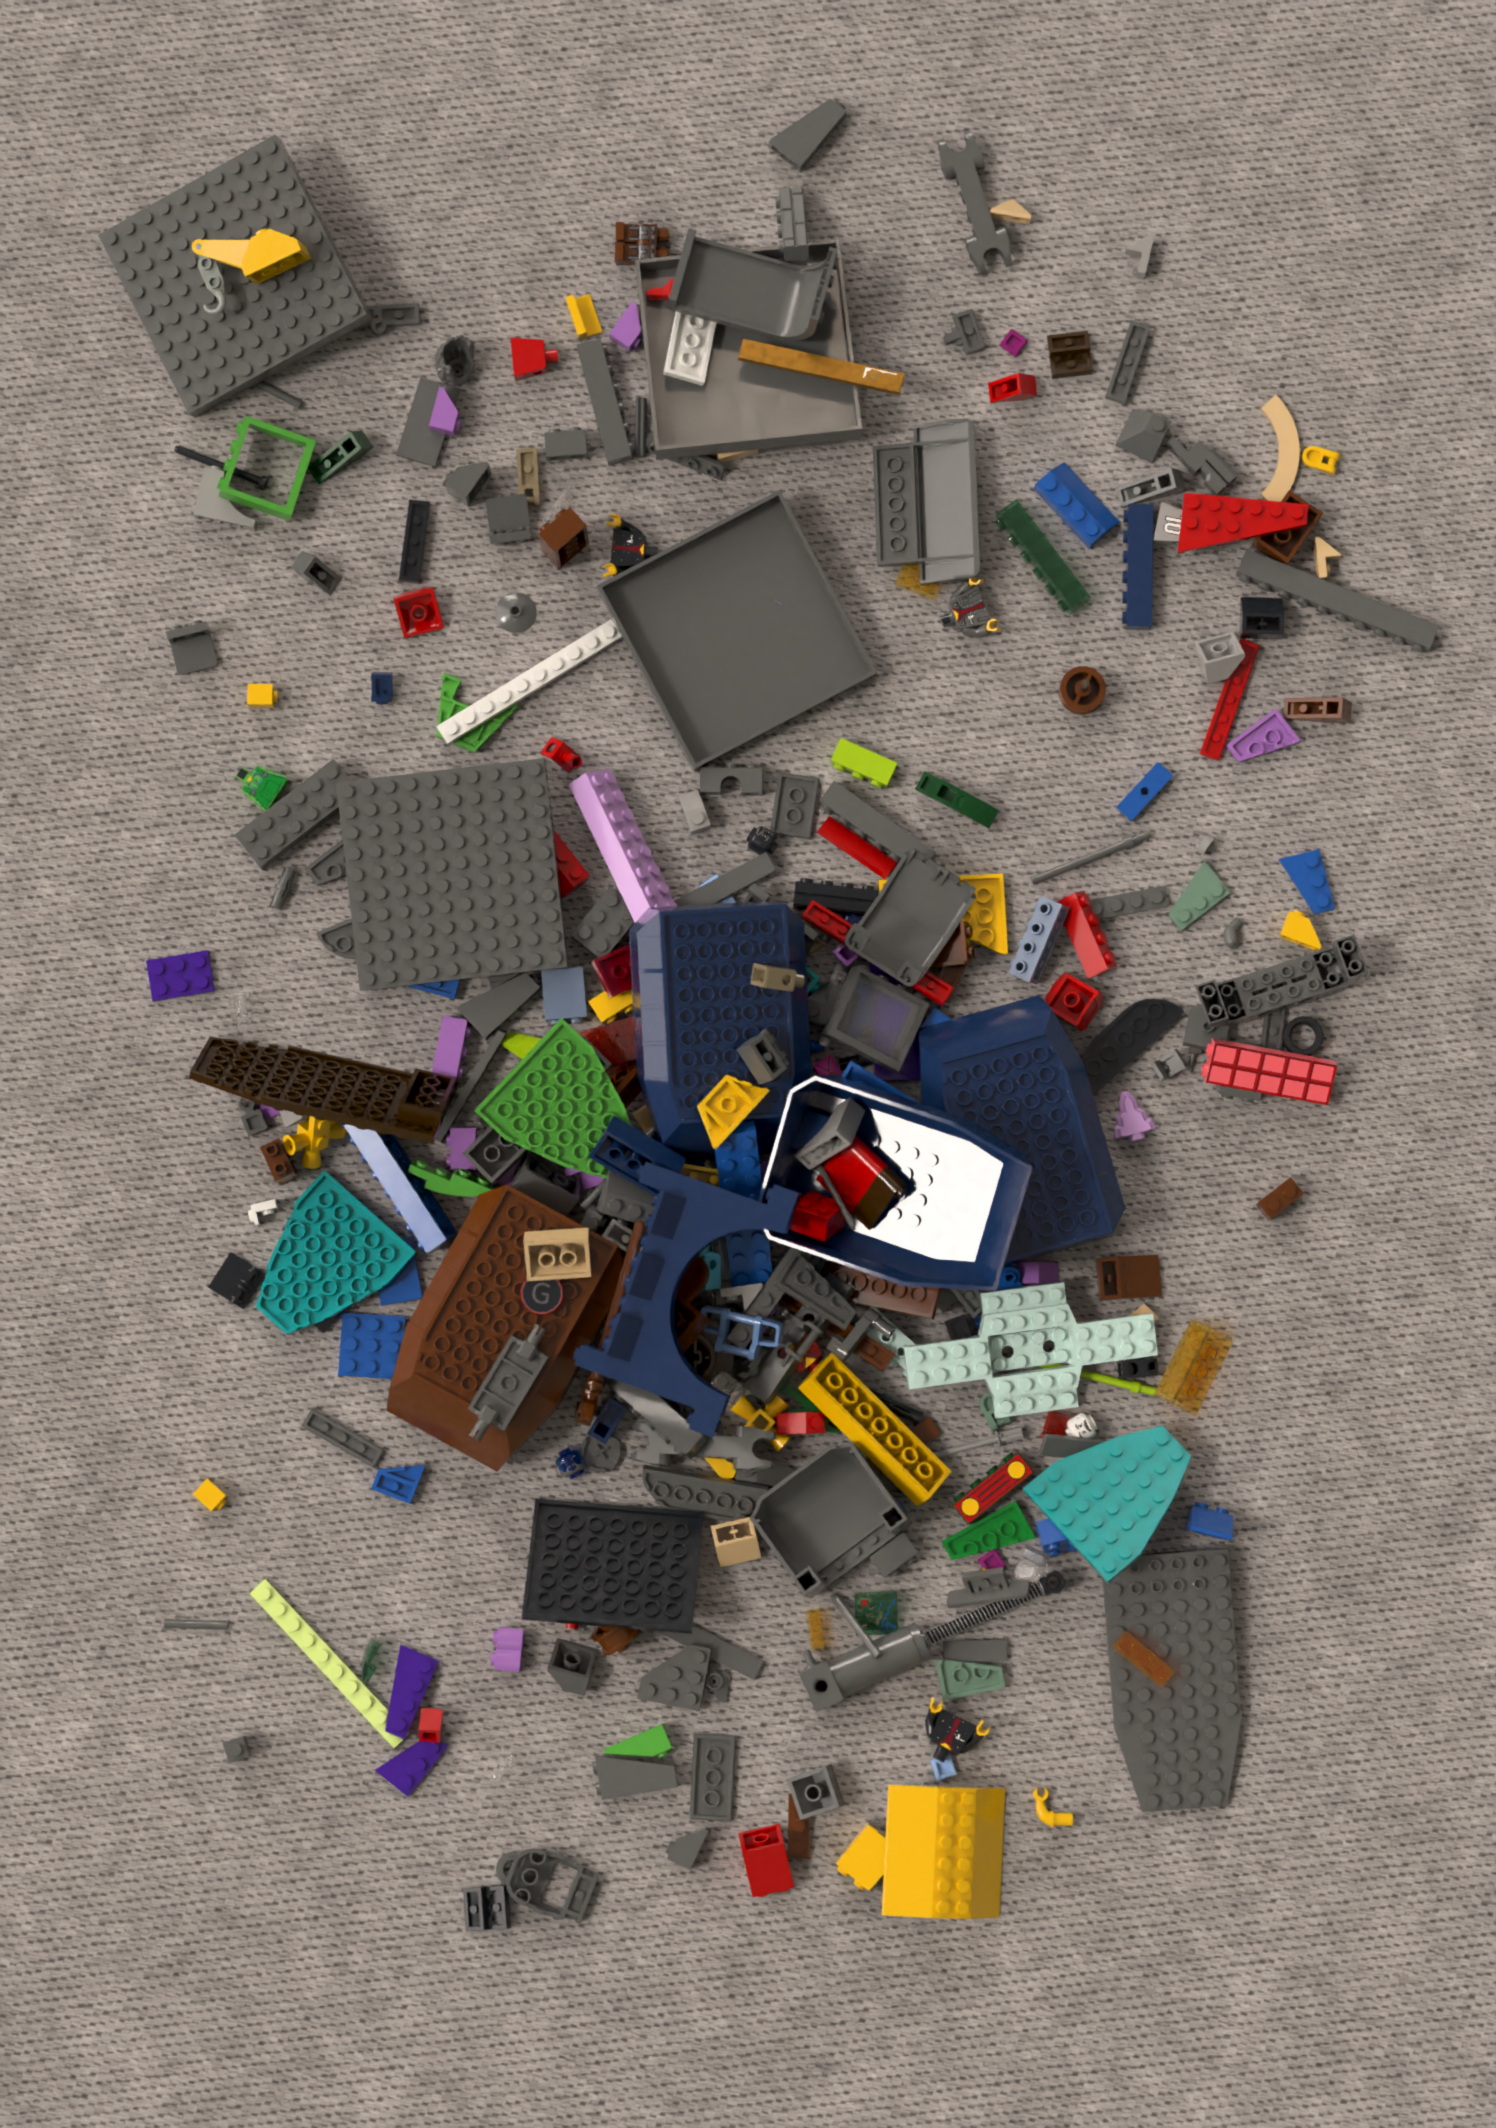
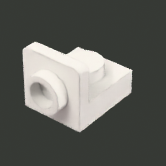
(265, 1207)

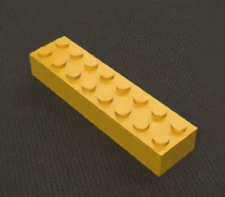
(875, 1429)

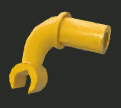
(1049, 1817)

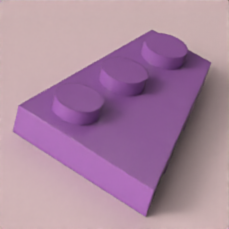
(1263, 737)

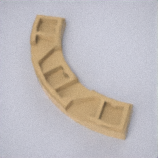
(1287, 447)

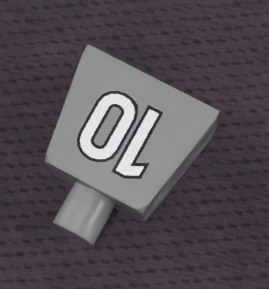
(1167, 525)

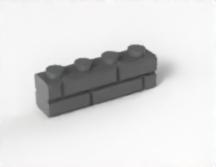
(793, 223)

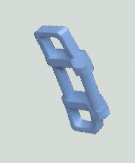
(757, 1339)

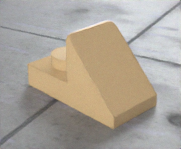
(1322, 553)

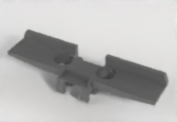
(775, 1371)

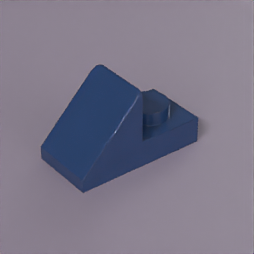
(607, 1421)

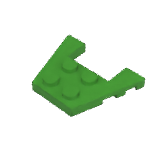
(448, 707)

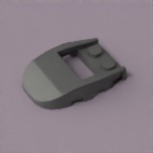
(530, 1875)

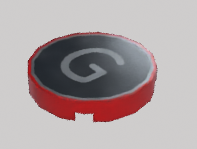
(542, 1295)

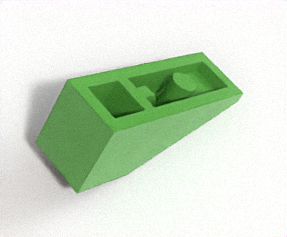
(647, 1743)

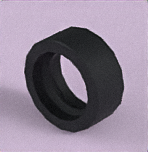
(1305, 1021)

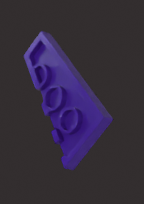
(409, 1687)

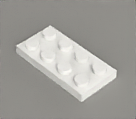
(689, 348)

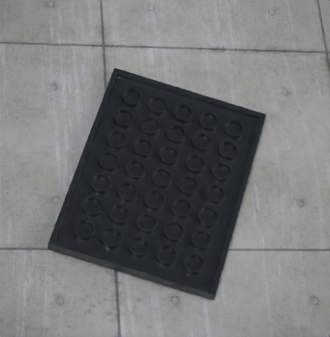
(613, 1566)

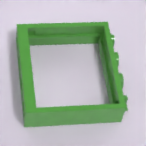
(252, 501)

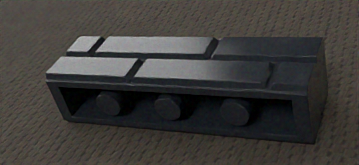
(837, 899)

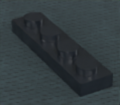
(414, 541)

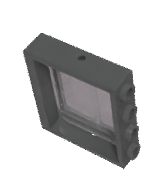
(875, 1018)

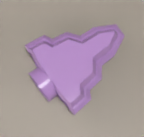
(1132, 1121)

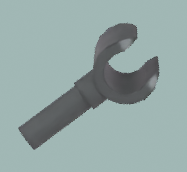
(1193, 1051)

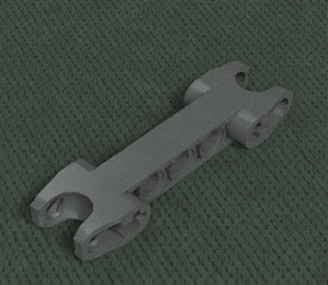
(985, 237)
(739, 1448)

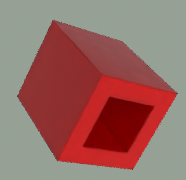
(430, 1725)

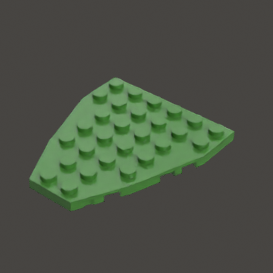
(556, 1101)

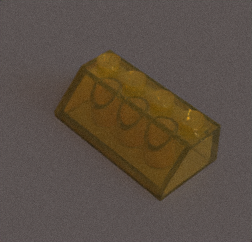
(1193, 1367)

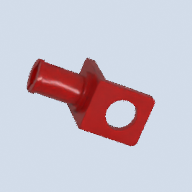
(562, 755)

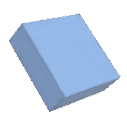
(945, 1769)

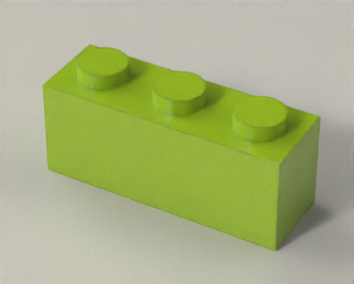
(863, 764)

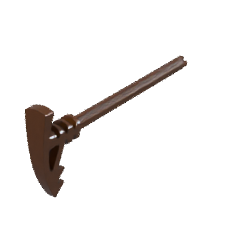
(587, 1407)

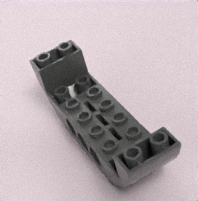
(1283, 984)

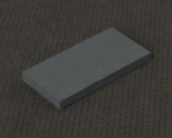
(417, 440)
(712, 1777)

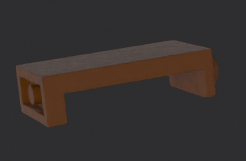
(957, 949)

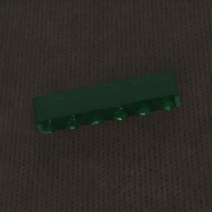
(1042, 556)

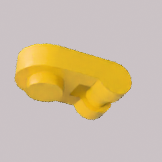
(1313, 457)

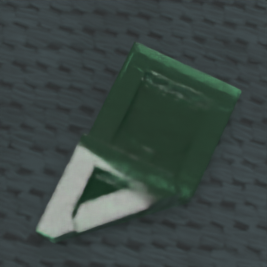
(367, 1667)

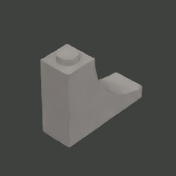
(217, 509)
(834, 1135)

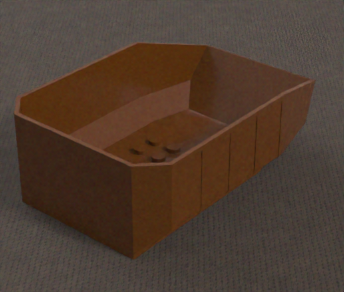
(477, 1308)

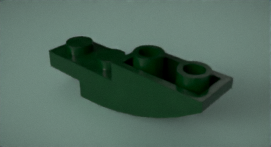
(957, 799)

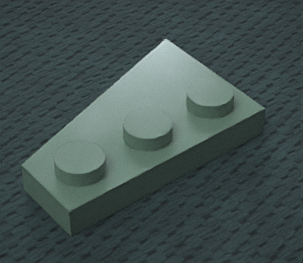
(1198, 897)
(967, 1678)

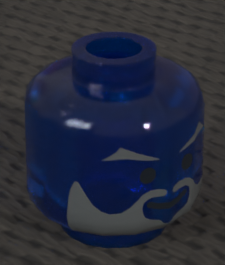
(570, 1463)

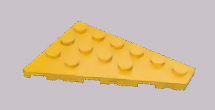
(986, 912)

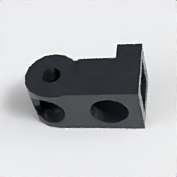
(1137, 1368)

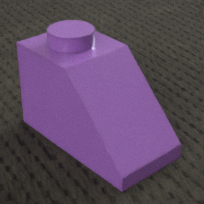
(627, 330)
(444, 415)

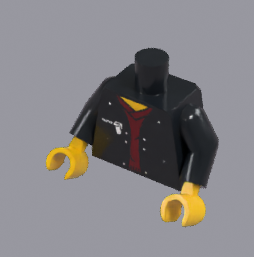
(627, 547)
(951, 1732)

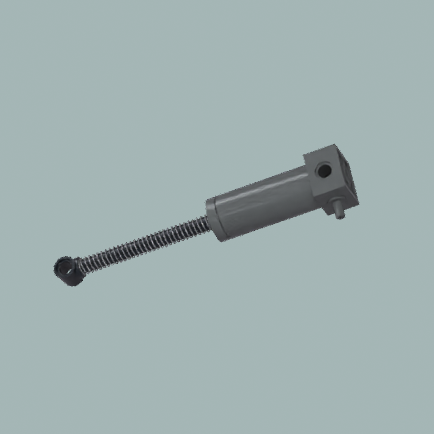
(900, 1651)

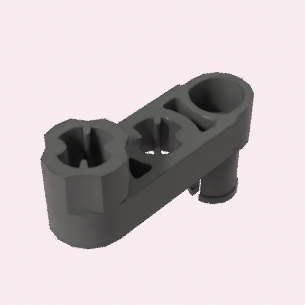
(872, 1319)

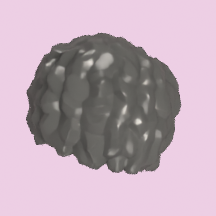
(455, 360)

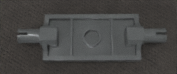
(508, 1383)

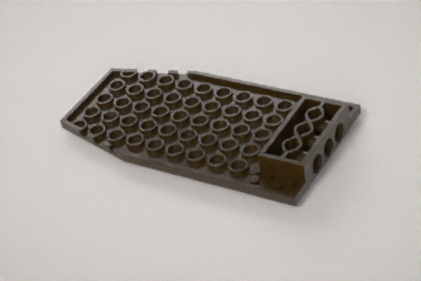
(329, 1087)

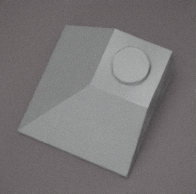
(1219, 656)

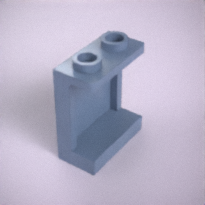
(564, 995)

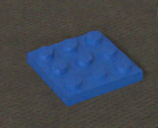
(370, 1345)

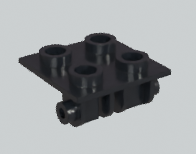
(236, 1280)

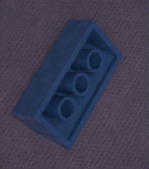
(626, 1149)

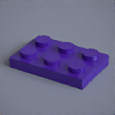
(180, 976)

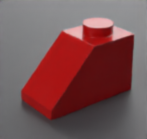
(1013, 388)
(800, 1423)

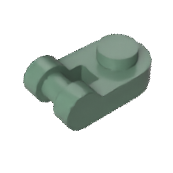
(987, 1409)

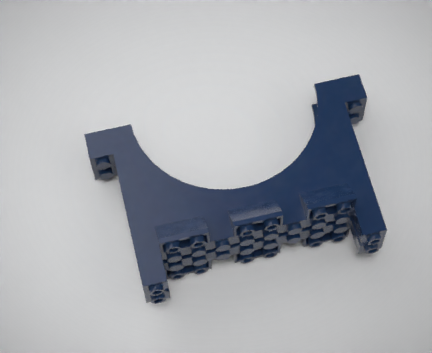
(643, 1336)

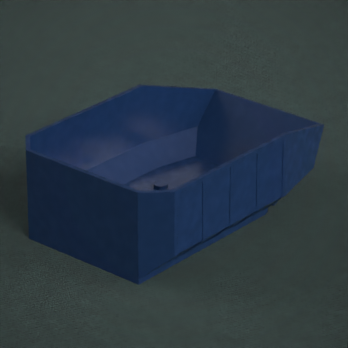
(699, 1007)
(1029, 1088)
(958, 1199)

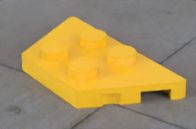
(727, 1107)

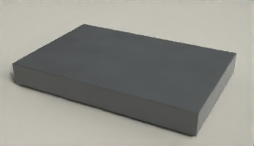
(794, 805)

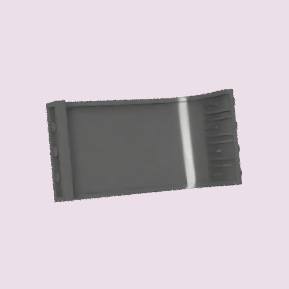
(751, 289)

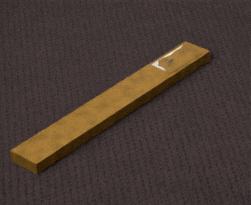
(821, 367)

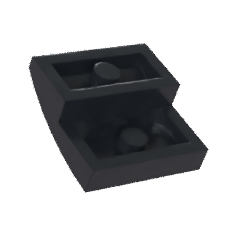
(486, 1908)

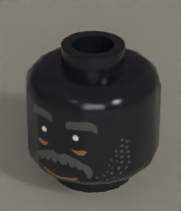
(762, 840)

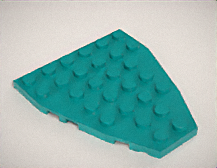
(328, 1258)
(1112, 1496)

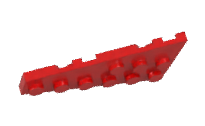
(1225, 520)

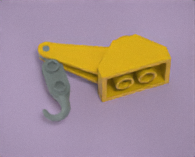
(259, 258)

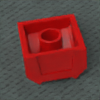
(1074, 1001)

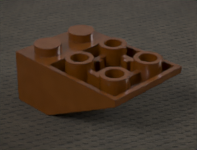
(1128, 1277)

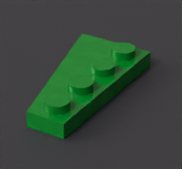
(992, 1532)

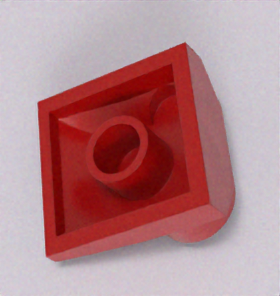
(418, 612)

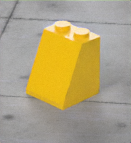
(864, 1858)

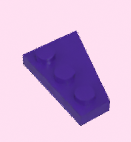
(411, 1765)

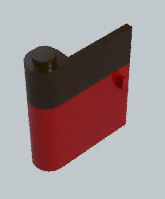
(863, 1181)

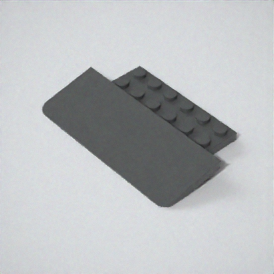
(929, 502)

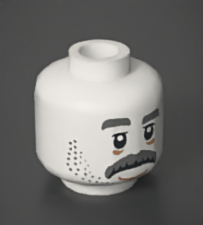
(1081, 1426)

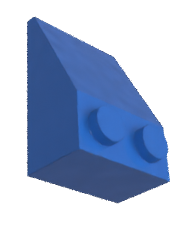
(1210, 1522)

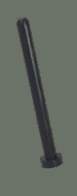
(262, 482)

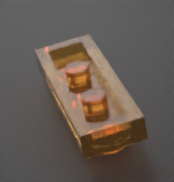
(1143, 1658)

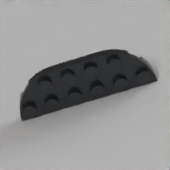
(1126, 1039)

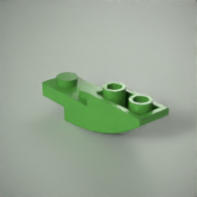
(458, 1184)

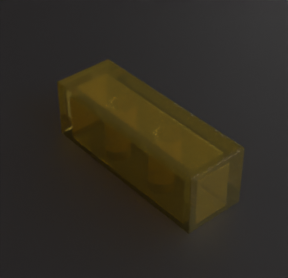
(815, 1629)

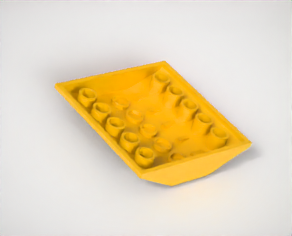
(943, 1852)

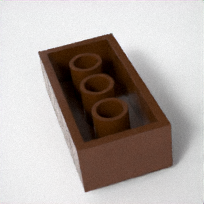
(563, 537)

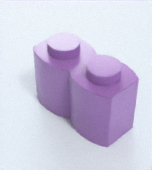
(508, 1649)

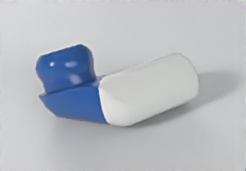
(818, 1046)

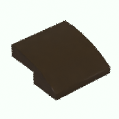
(1069, 354)

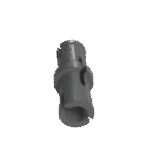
(282, 888)

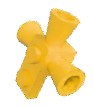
(312, 1136)
(763, 1418)

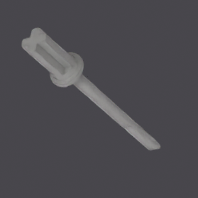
(1001, 1437)

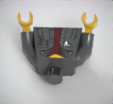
(969, 611)

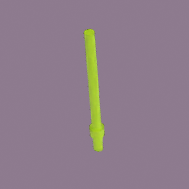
(1134, 1386)

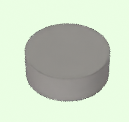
(1205, 844)

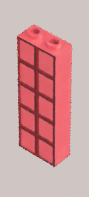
(1269, 1071)

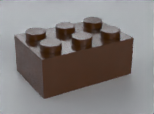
(1284, 545)

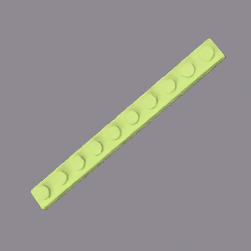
(324, 1658)

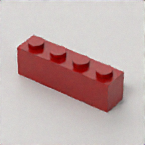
(1087, 935)

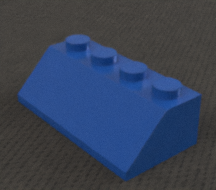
(1075, 504)

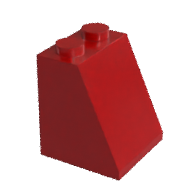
(766, 1860)

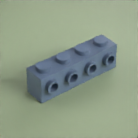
(1038, 940)

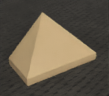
(1011, 211)

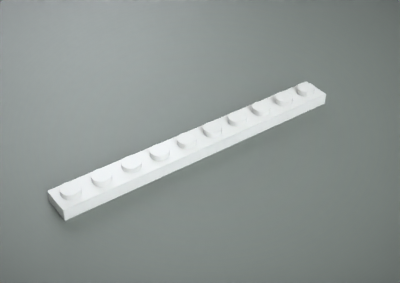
(529, 682)

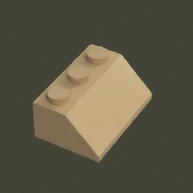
(557, 1254)

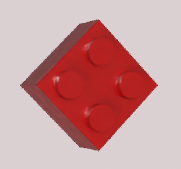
(817, 1217)

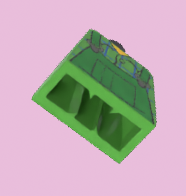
(262, 786)

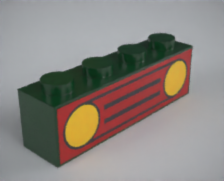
(992, 1488)

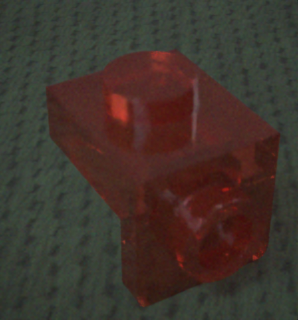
(1055, 1424)

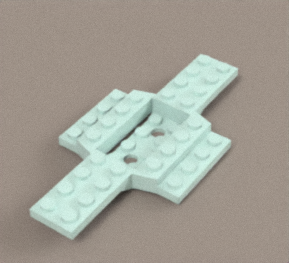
(1019, 1312)

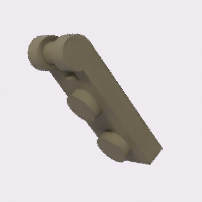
(528, 474)

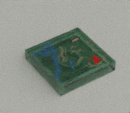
(877, 1612)

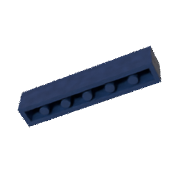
(1138, 567)

